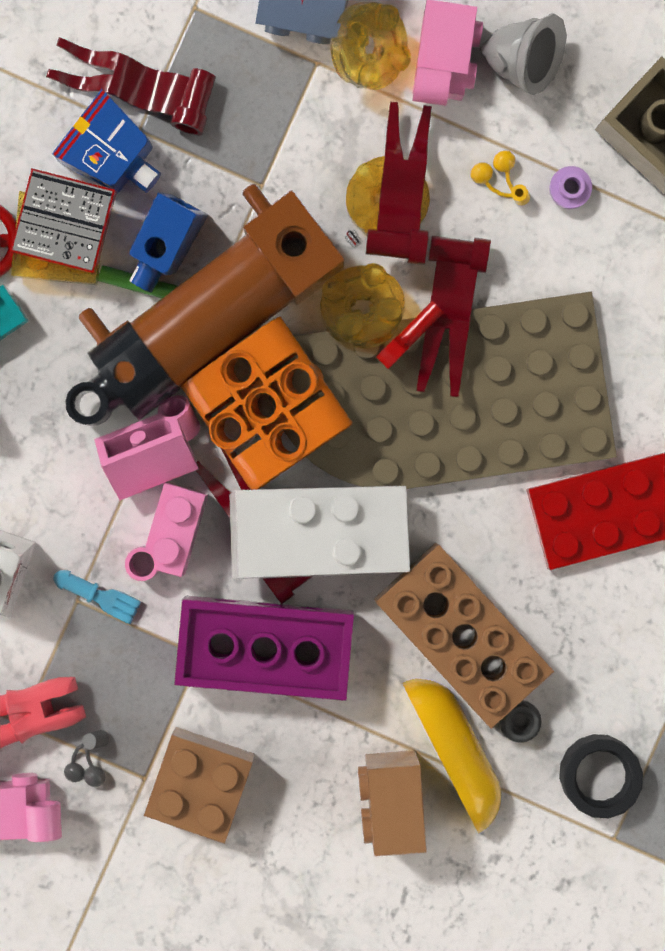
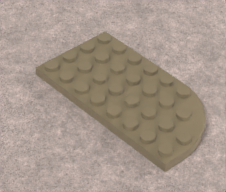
(524, 400)

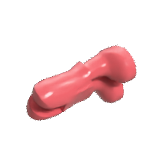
(32, 710)

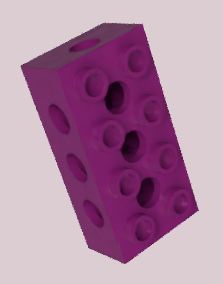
(247, 671)

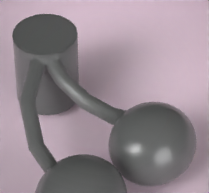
(93, 775)

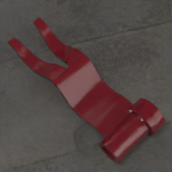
(401, 195)

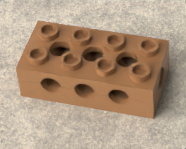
(492, 635)

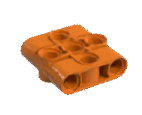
(218, 385)

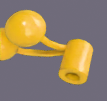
(502, 162)

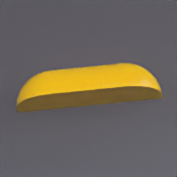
(457, 749)

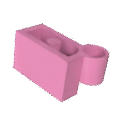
(445, 52)
(150, 449)
(171, 532)
(27, 809)

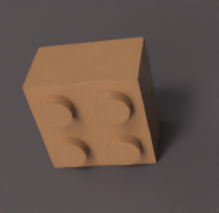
(199, 785)
(395, 803)

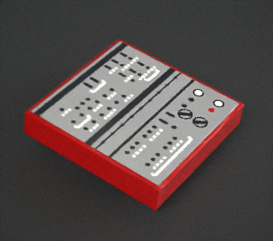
(63, 221)

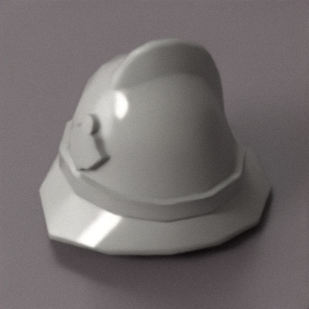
(527, 52)

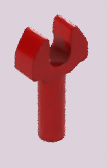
(409, 335)

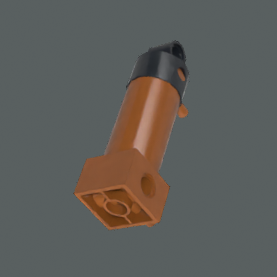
(207, 313)

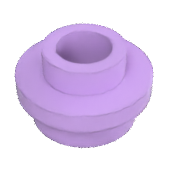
(565, 199)

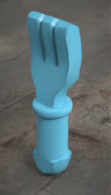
(111, 601)

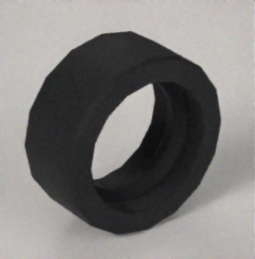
(601, 808)

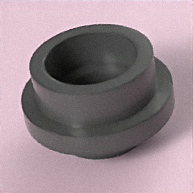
(526, 732)

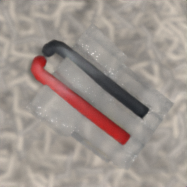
(353, 238)

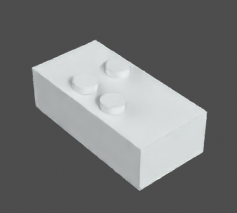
(319, 532)

